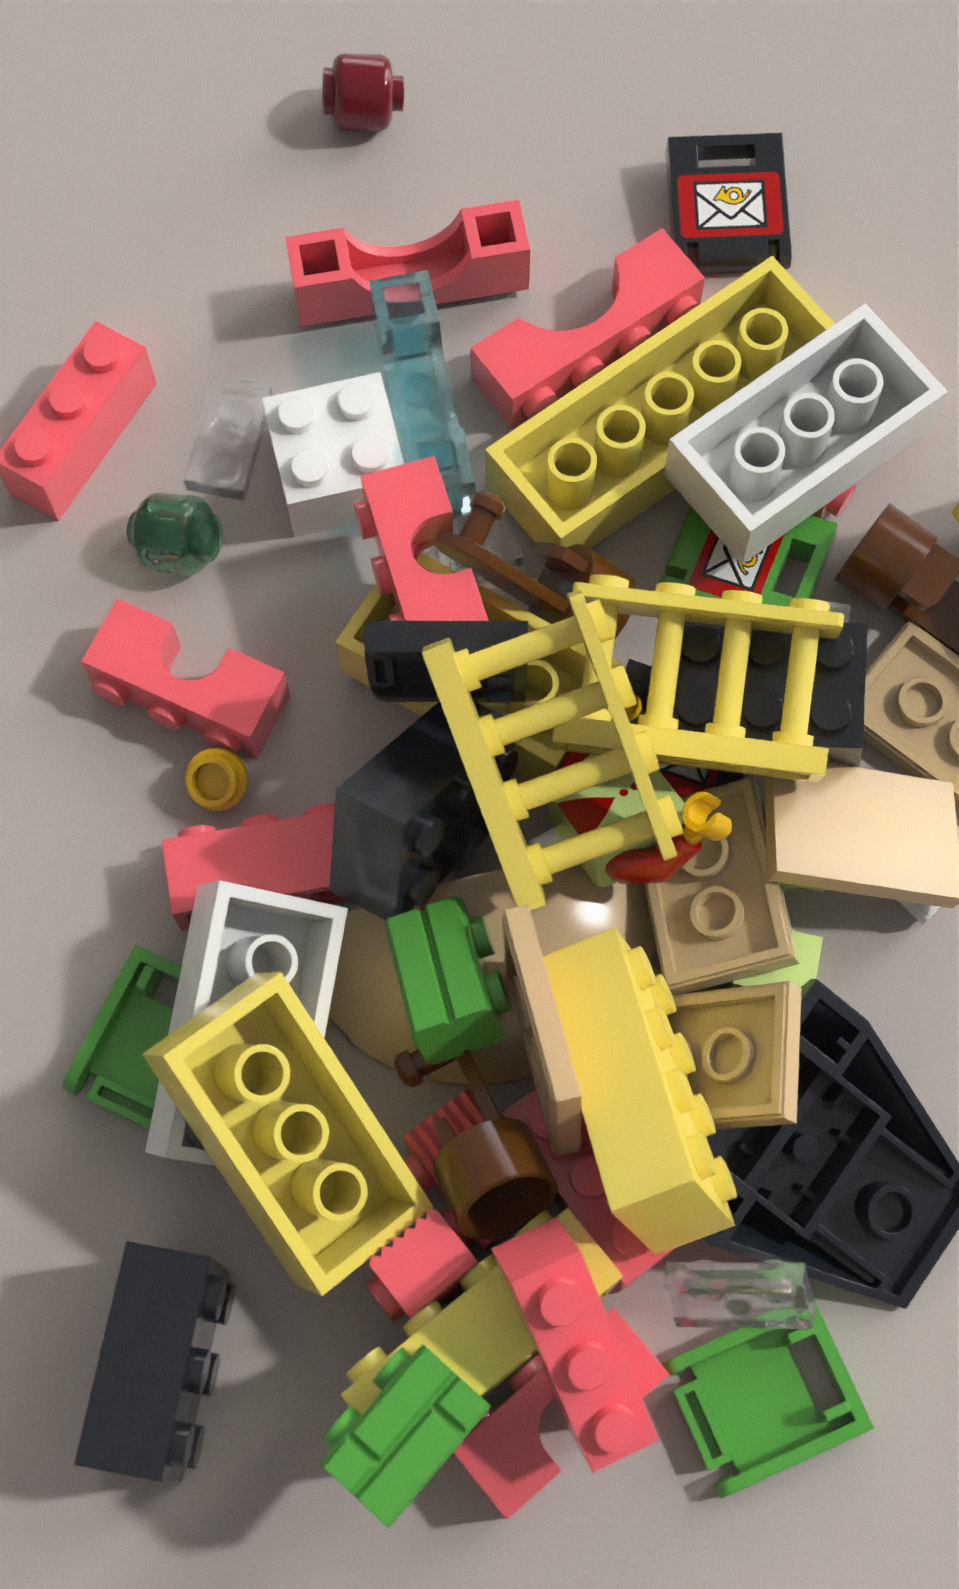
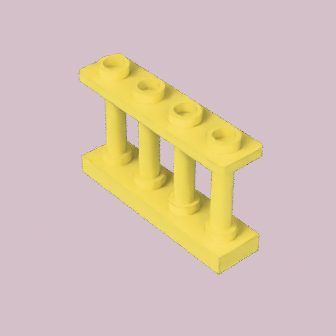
(484, 738)
(724, 741)

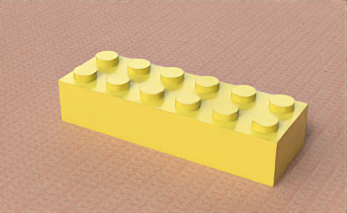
(605, 444)

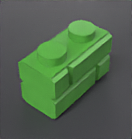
(445, 980)
(403, 1433)

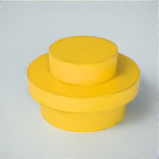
(216, 779)

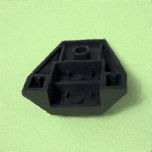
(858, 1181)

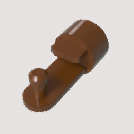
(562, 565)
(908, 573)
(491, 1170)

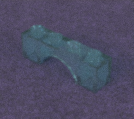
(418, 381)

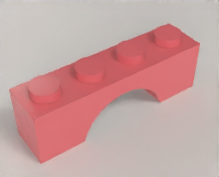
(473, 257)
(533, 367)

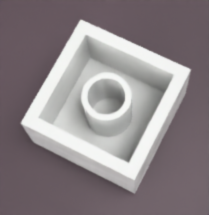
(325, 443)

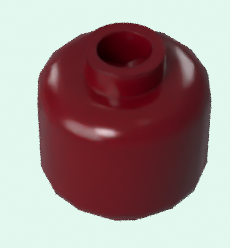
(361, 92)

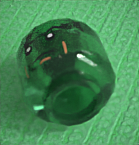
(175, 533)

